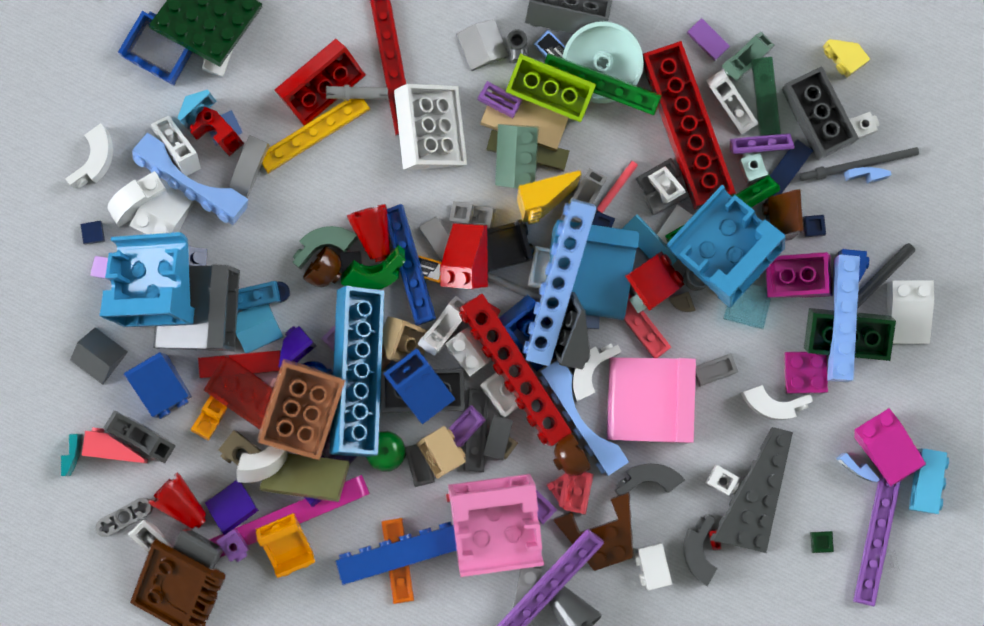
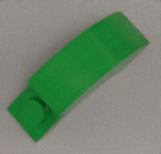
(375, 276)

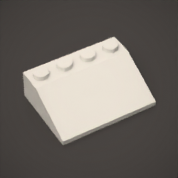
(430, 126)

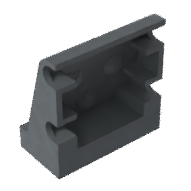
(215, 300)

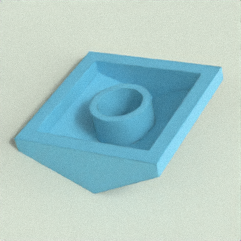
(193, 105)
(257, 328)

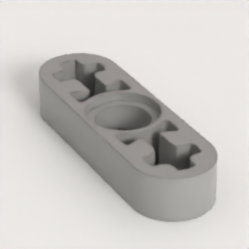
(113, 529)

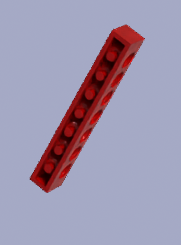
(558, 427)

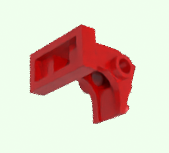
(225, 136)

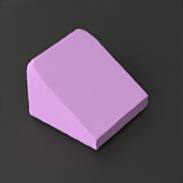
(99, 267)

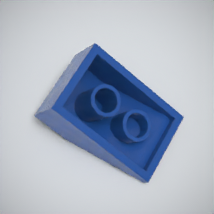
(517, 322)

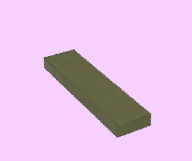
(544, 156)

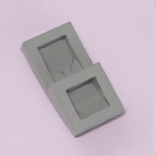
(469, 214)

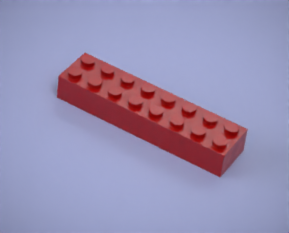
(687, 123)

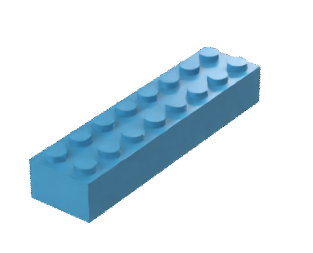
(359, 363)

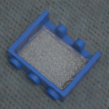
(154, 51)

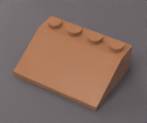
(300, 409)

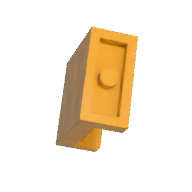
(285, 545)

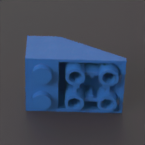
(419, 386)

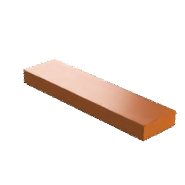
(399, 578)

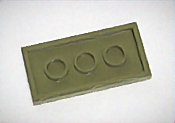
(308, 478)

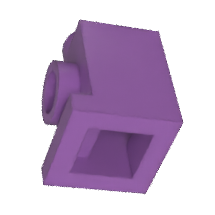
(234, 537)

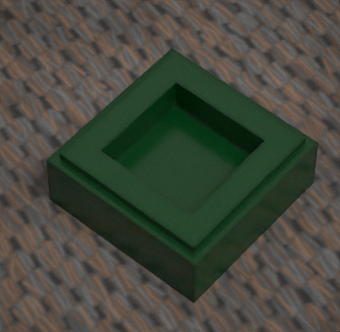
(822, 542)

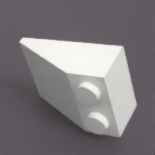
(162, 213)
(912, 308)

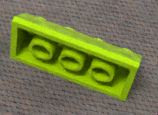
(550, 87)

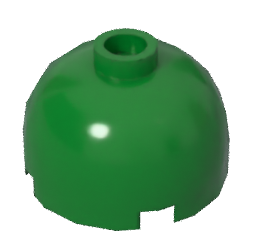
(390, 452)

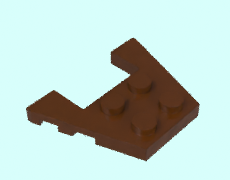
(615, 534)

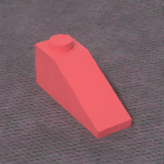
(108, 446)

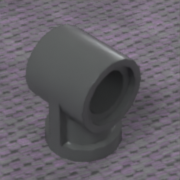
(514, 50)

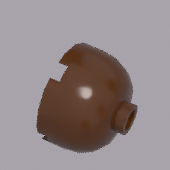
(323, 269)
(570, 457)

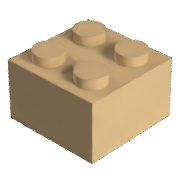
(441, 451)

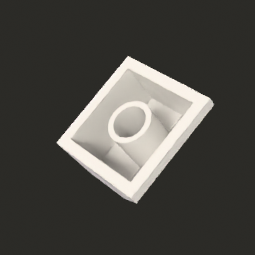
(469, 352)

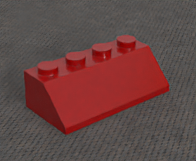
(306, 88)

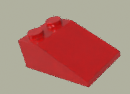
(465, 257)
(655, 280)

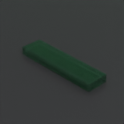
(765, 96)

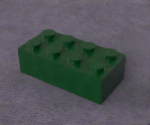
(873, 334)

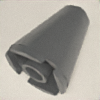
(573, 610)

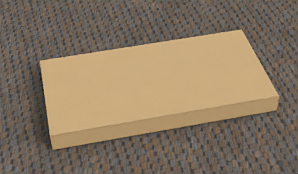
(550, 123)

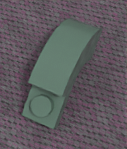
(740, 63)
(321, 237)

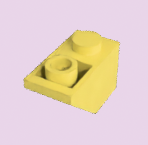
(847, 56)

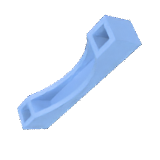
(223, 202)
(845, 318)
(606, 453)

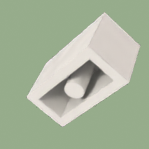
(653, 566)

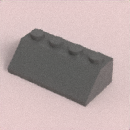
(567, 14)

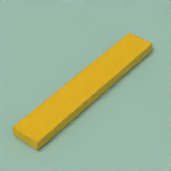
(313, 133)

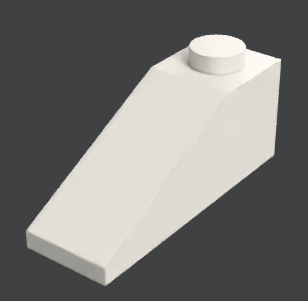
(732, 101)
(177, 146)

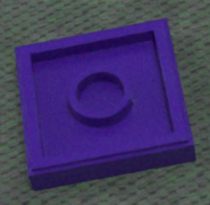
(231, 507)

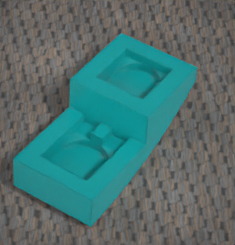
(69, 462)

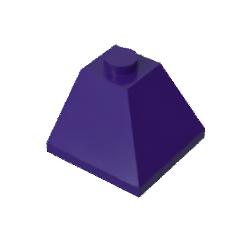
(296, 345)

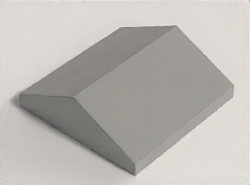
(482, 44)

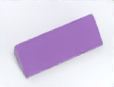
(761, 143)

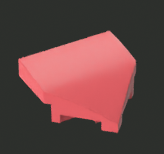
(572, 491)

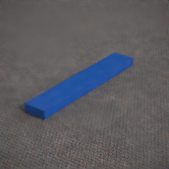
(411, 270)

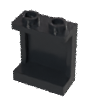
(508, 245)

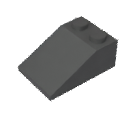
(573, 343)

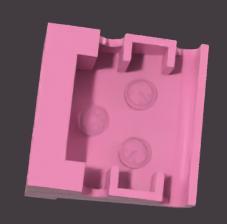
(651, 399)
(496, 525)

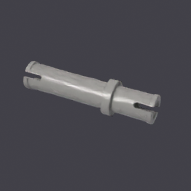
(347, 92)

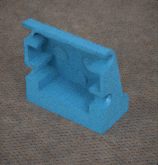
(727, 245)
(602, 270)
(148, 281)

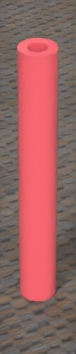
(616, 187)

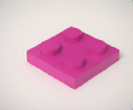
(805, 372)

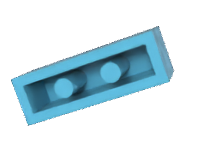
(929, 482)

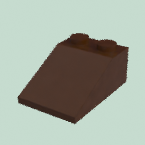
(785, 212)

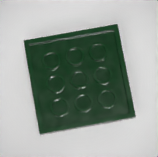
(206, 26)

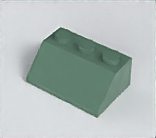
(516, 155)

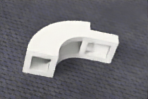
(99, 160)
(132, 196)
(443, 328)
(582, 379)
(767, 407)
(260, 465)

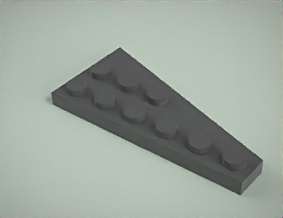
(755, 501)

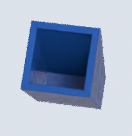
(158, 385)

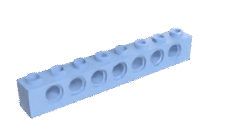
(543, 353)

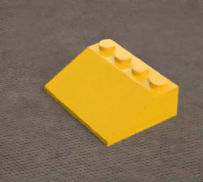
(542, 196)

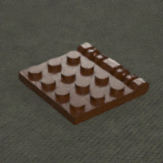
(176, 587)

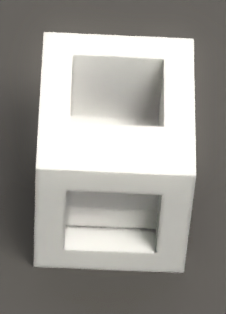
(871, 122)
(731, 480)

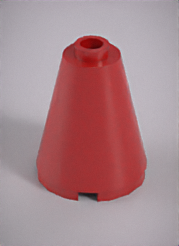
(372, 230)
(179, 502)

